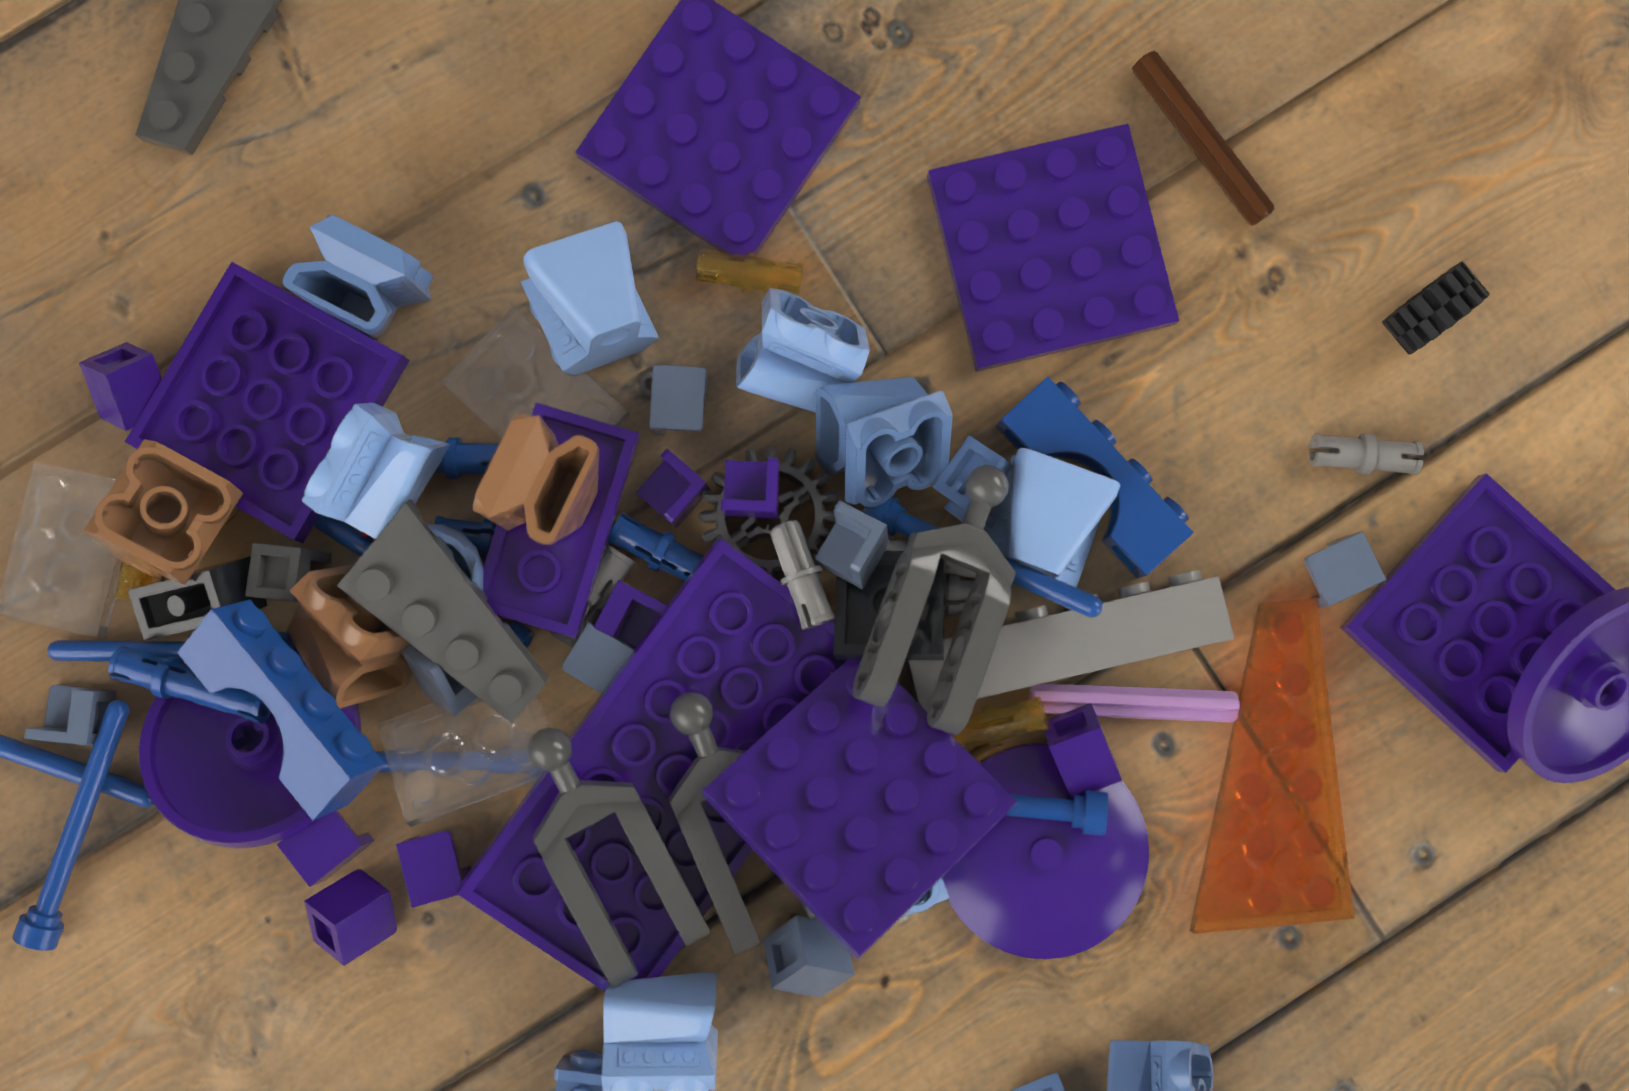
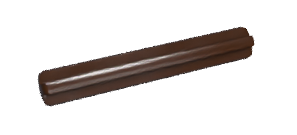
(1203, 138)

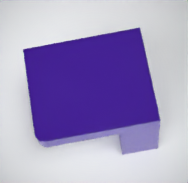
(121, 383)
(751, 488)
(673, 489)
(628, 614)
(1081, 751)
(323, 847)
(431, 867)
(351, 916)

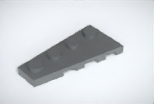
(197, 64)
(432, 604)

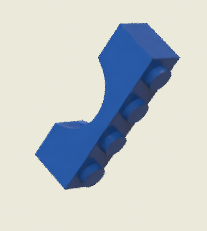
(1140, 523)
(323, 751)

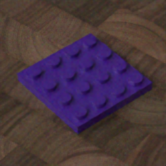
(718, 126)
(1052, 247)
(265, 394)
(1473, 611)
(858, 806)

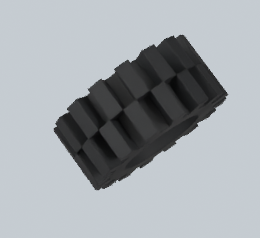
(1436, 308)

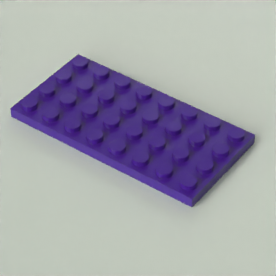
(722, 636)

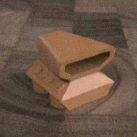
(539, 481)
(163, 512)
(345, 643)

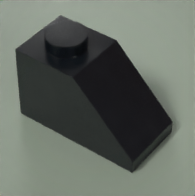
(174, 608)

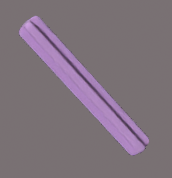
(1140, 702)

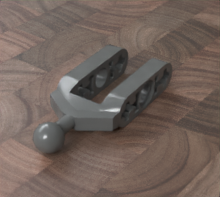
(978, 625)
(692, 715)
(574, 809)

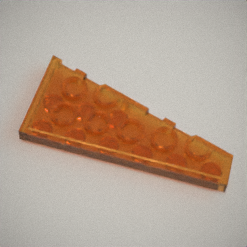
(1278, 812)

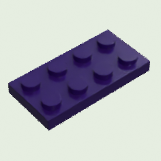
(554, 582)

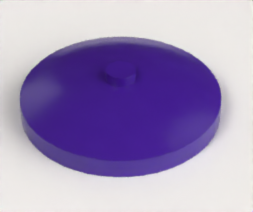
(1574, 695)
(220, 773)
(1041, 882)

